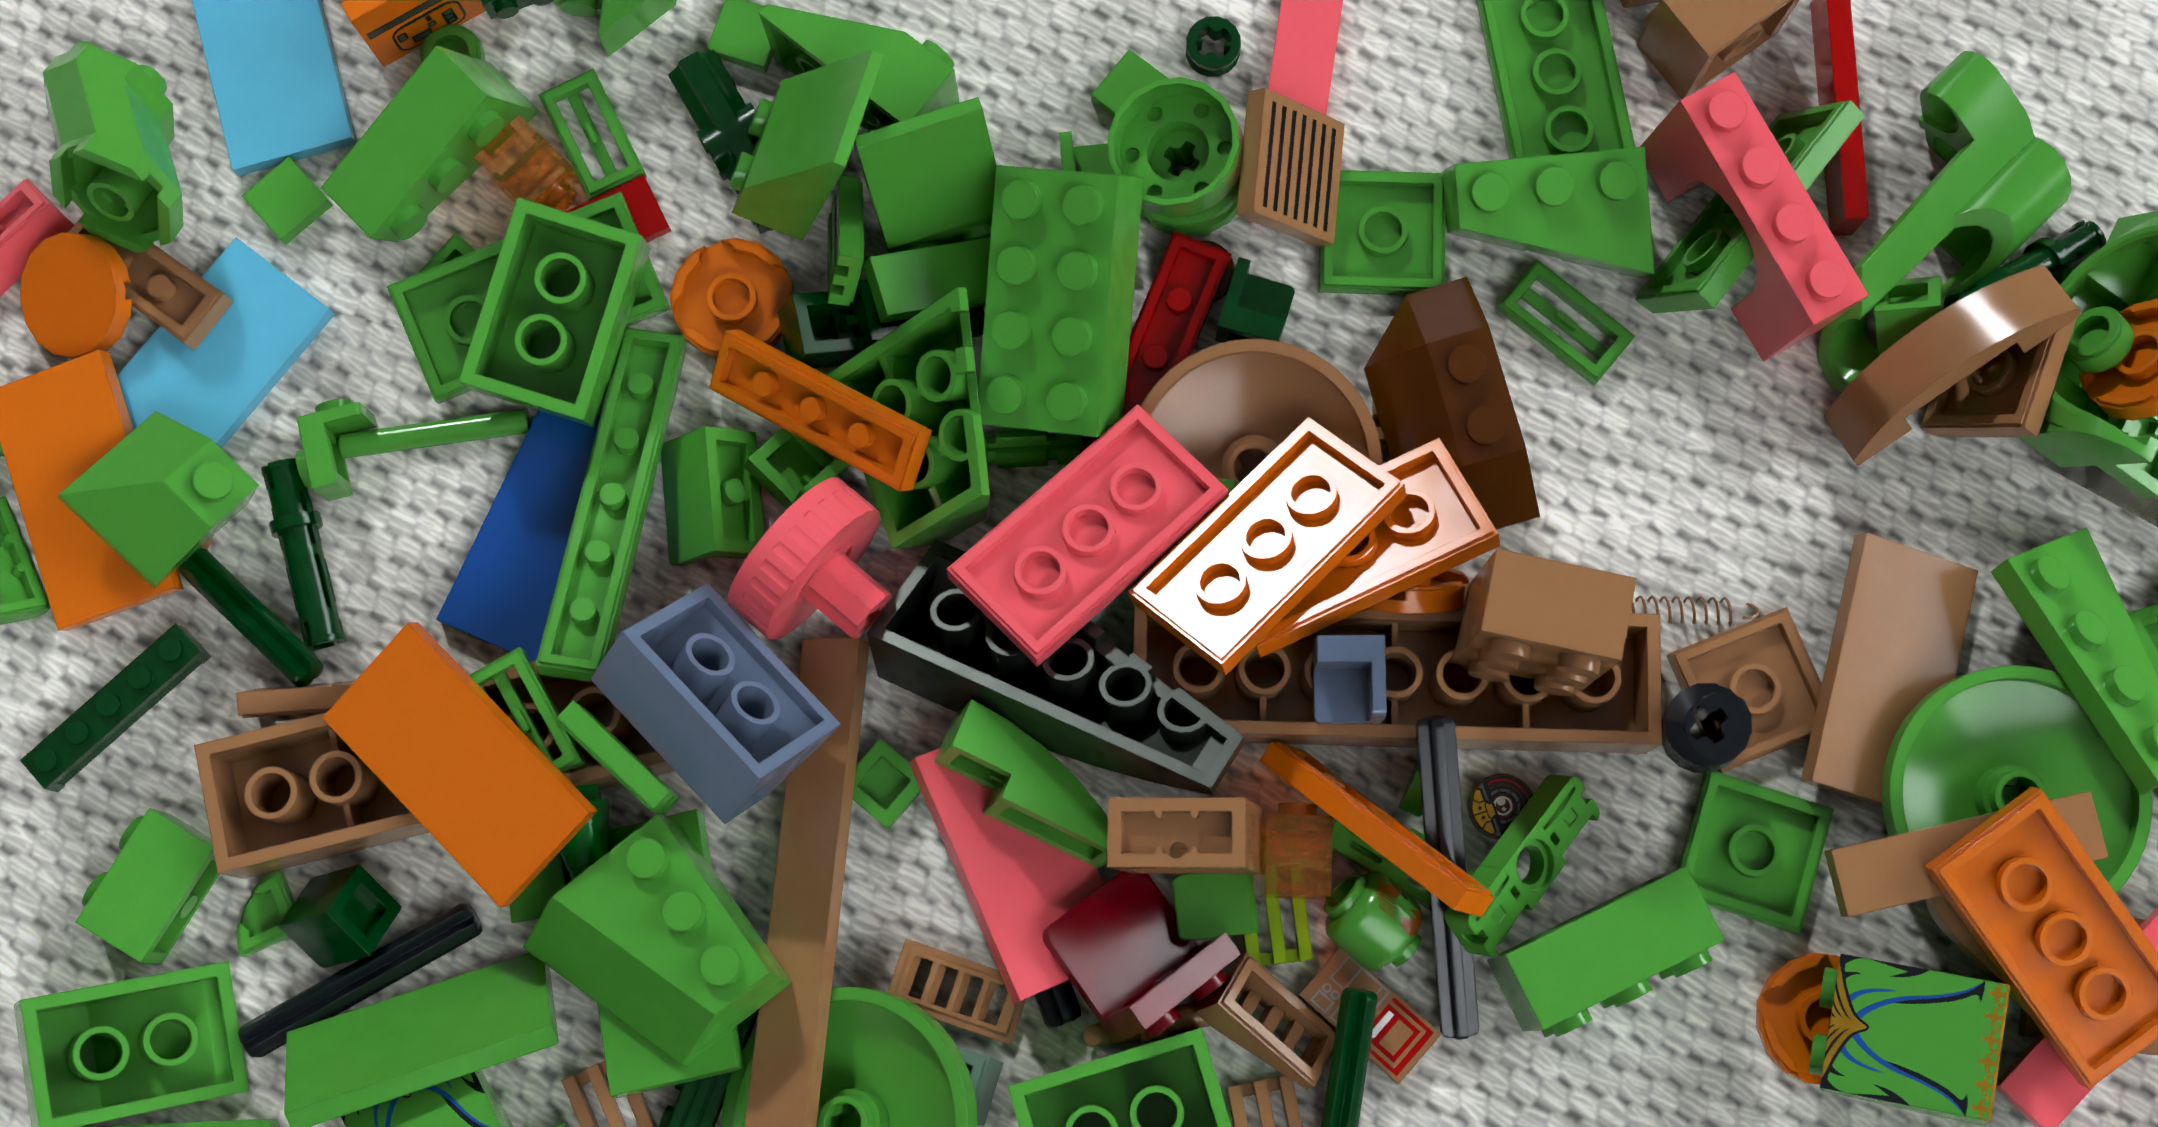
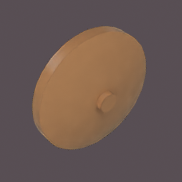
(1248, 396)

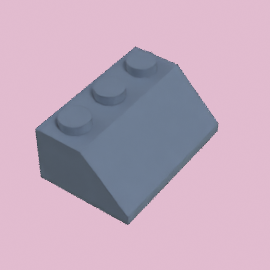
(713, 701)

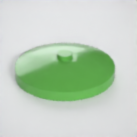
(1992, 739)
(880, 1068)

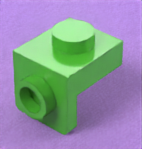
(321, 460)
(791, 467)

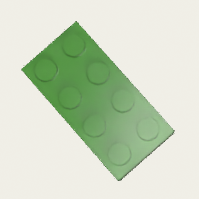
(1059, 299)

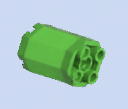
(113, 146)

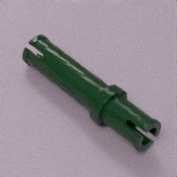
(2057, 254)
(306, 567)

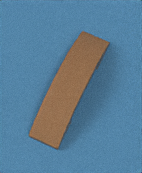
(1942, 353)

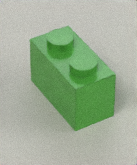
(150, 887)

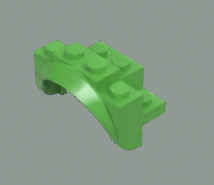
(2074, 427)

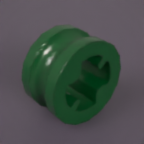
(1210, 64)

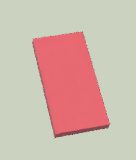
(1087, 534)
(1007, 876)

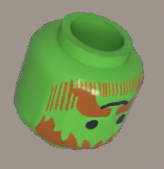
(1373, 920)

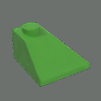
(159, 495)

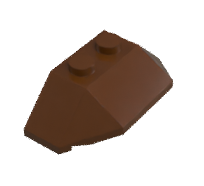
(1445, 381)

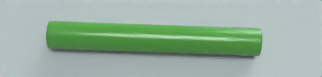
(434, 433)

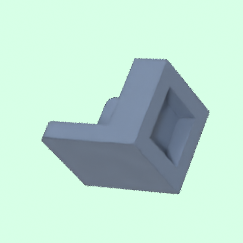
(1349, 679)

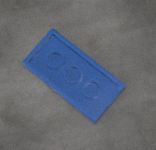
(519, 551)

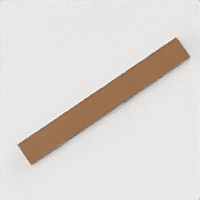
(809, 894)

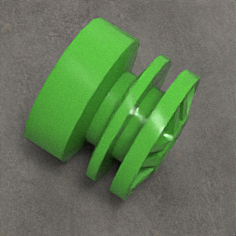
(1176, 125)

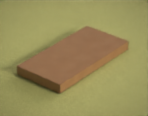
(1889, 649)

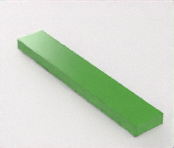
(612, 505)

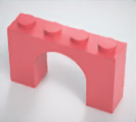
(1799, 264)

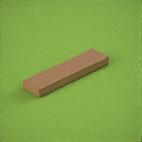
(1891, 868)

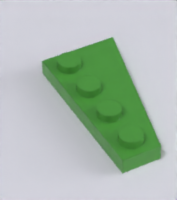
(2091, 643)

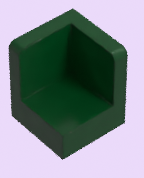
(1253, 307)
(340, 916)

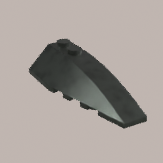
(1077, 703)

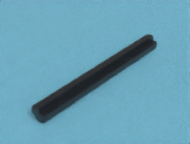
(1445, 833)

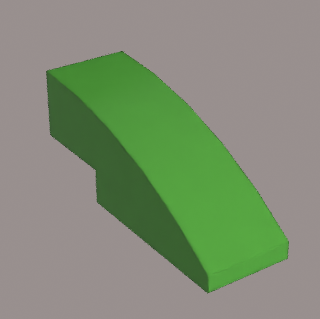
(1026, 782)

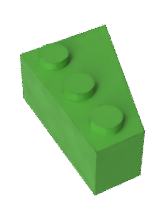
(424, 144)
(1561, 206)

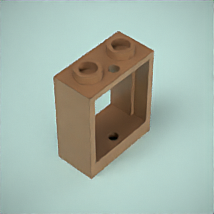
(1185, 835)

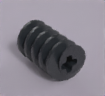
(1705, 702)

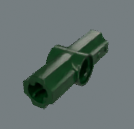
(716, 110)

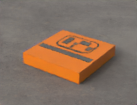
(401, 26)

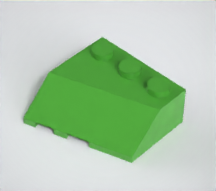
(931, 378)
(659, 942)

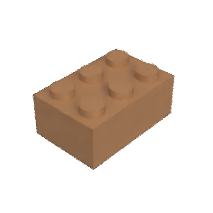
(1543, 622)

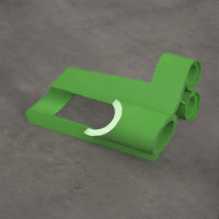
(1978, 207)

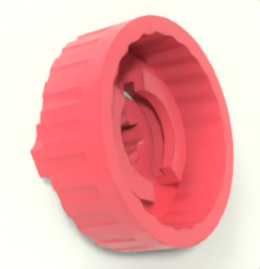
(812, 565)

